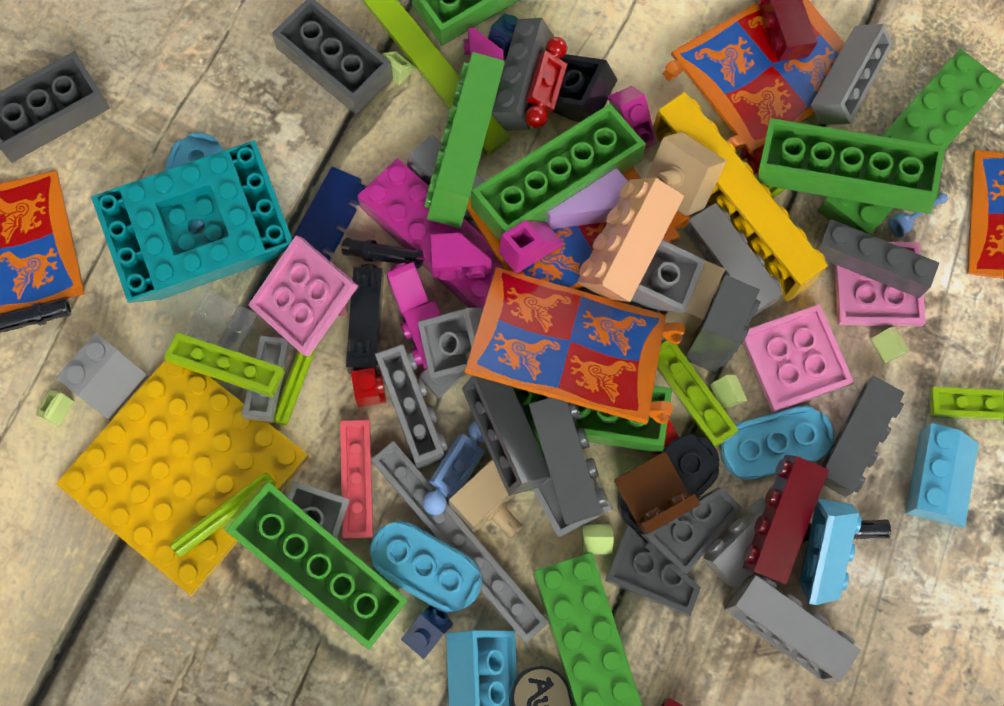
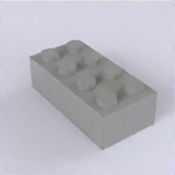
(793, 629)

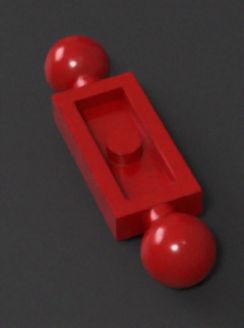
(546, 82)

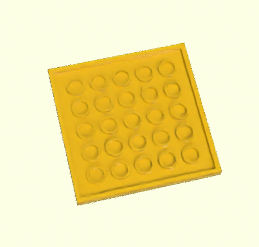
(173, 462)

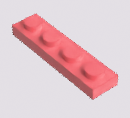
(356, 479)

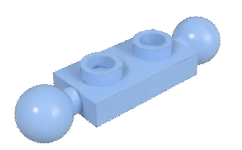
(454, 469)

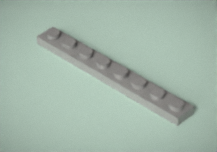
(448, 527)

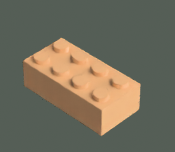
(630, 238)

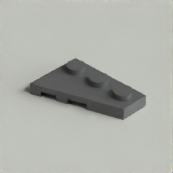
(691, 534)
(650, 575)

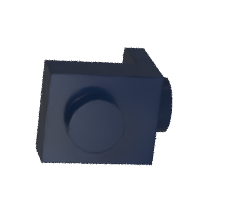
(502, 32)
(427, 631)

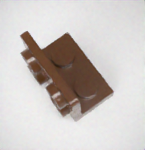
(655, 493)

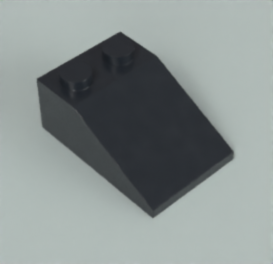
(584, 87)

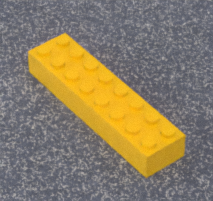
(747, 202)

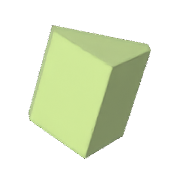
(400, 66)
(889, 345)
(728, 391)
(54, 407)
(597, 539)

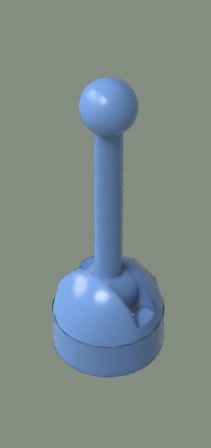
(903, 222)

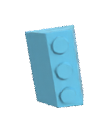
(942, 475)
(829, 551)
(481, 667)

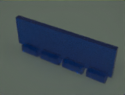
(329, 210)

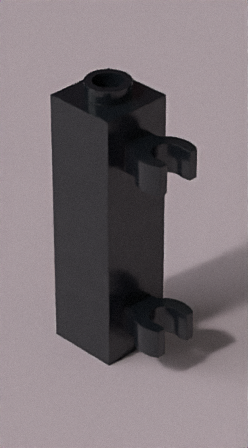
(365, 318)

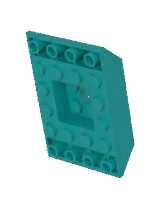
(152, 219)

